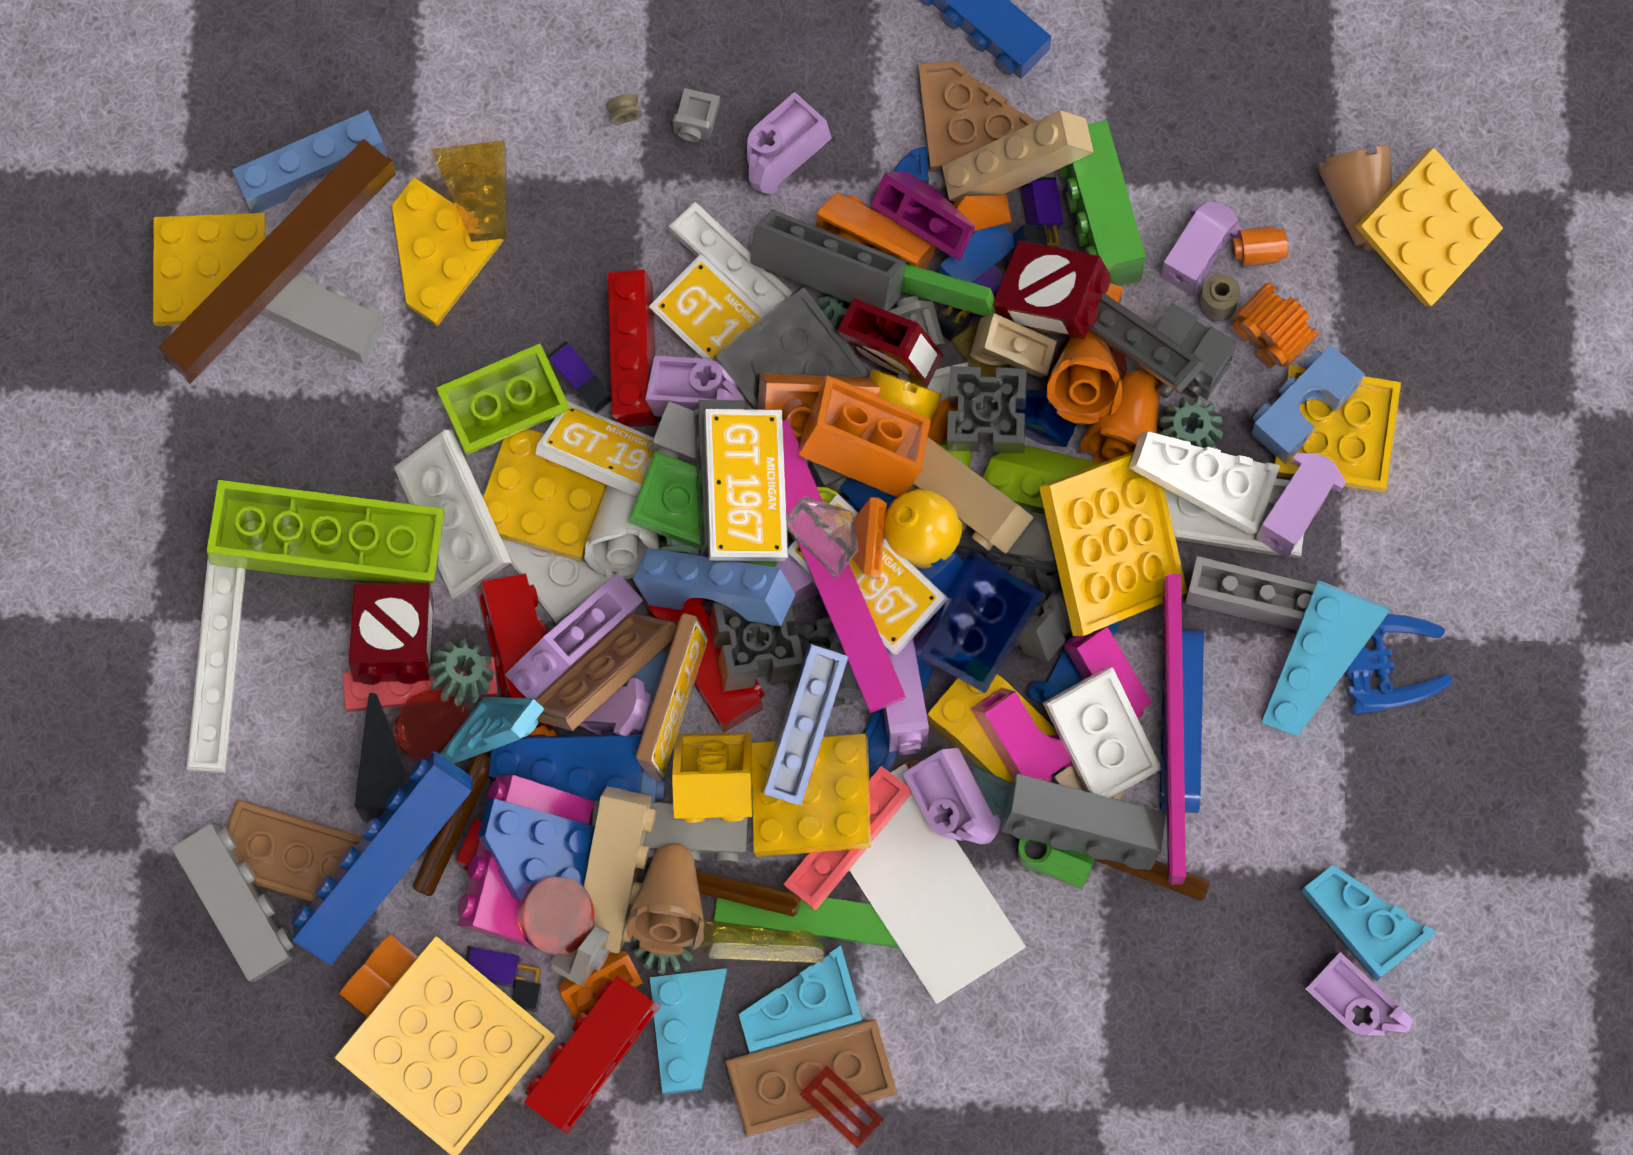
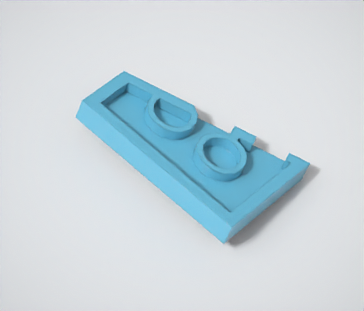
(493, 725)
(1366, 924)
(804, 1007)
(685, 1026)

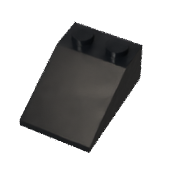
(380, 763)

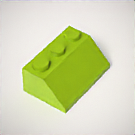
(502, 399)
(1022, 473)

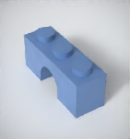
(1328, 379)

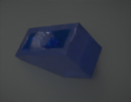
(1043, 421)

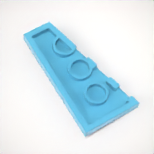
(1324, 647)

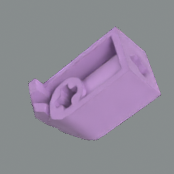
(784, 143)
(1199, 245)
(688, 381)
(1300, 502)
(622, 712)
(947, 787)
(1344, 987)

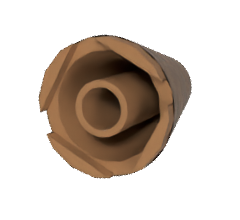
(1356, 184)
(668, 905)

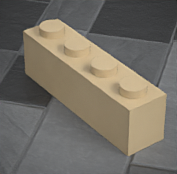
(1019, 157)
(979, 504)
(616, 859)

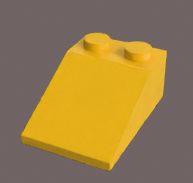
(959, 726)
(712, 776)

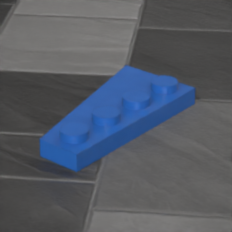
(573, 762)

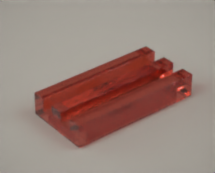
(865, 1130)

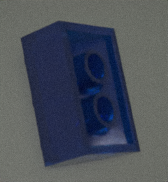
(978, 621)

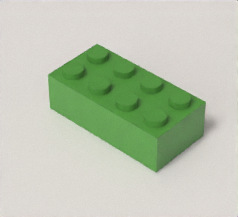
(1104, 208)

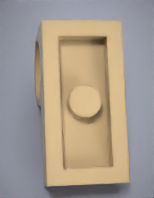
(1006, 342)

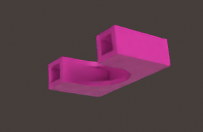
(1014, 733)
(487, 902)

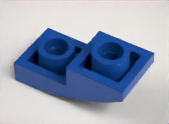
(982, 252)

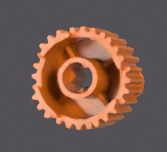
(1274, 327)

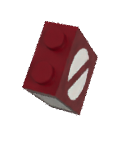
(1052, 289)
(890, 342)
(391, 632)

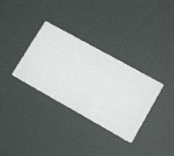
(934, 902)

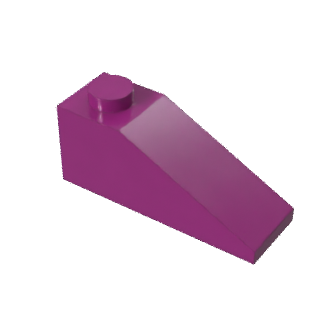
(923, 212)

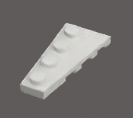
(1217, 482)

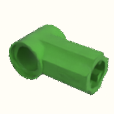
(1062, 865)

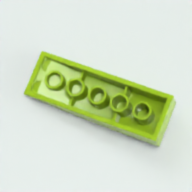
(323, 534)

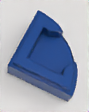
(915, 163)
(1041, 691)

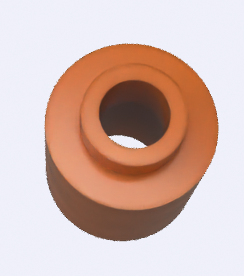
(1260, 246)

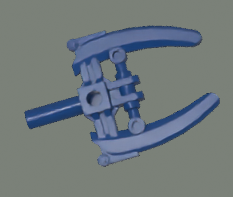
(1376, 661)

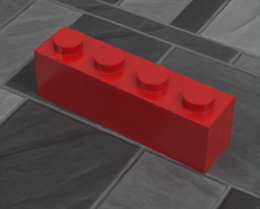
(631, 346)
(510, 625)
(727, 707)
(591, 1053)

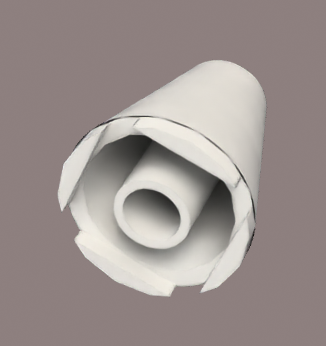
(615, 542)

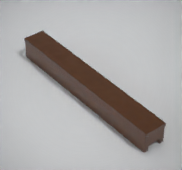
(277, 260)

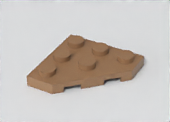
(962, 112)

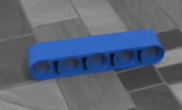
(1192, 720)

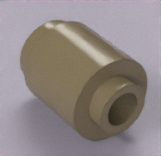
(1220, 307)

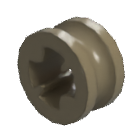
(624, 109)

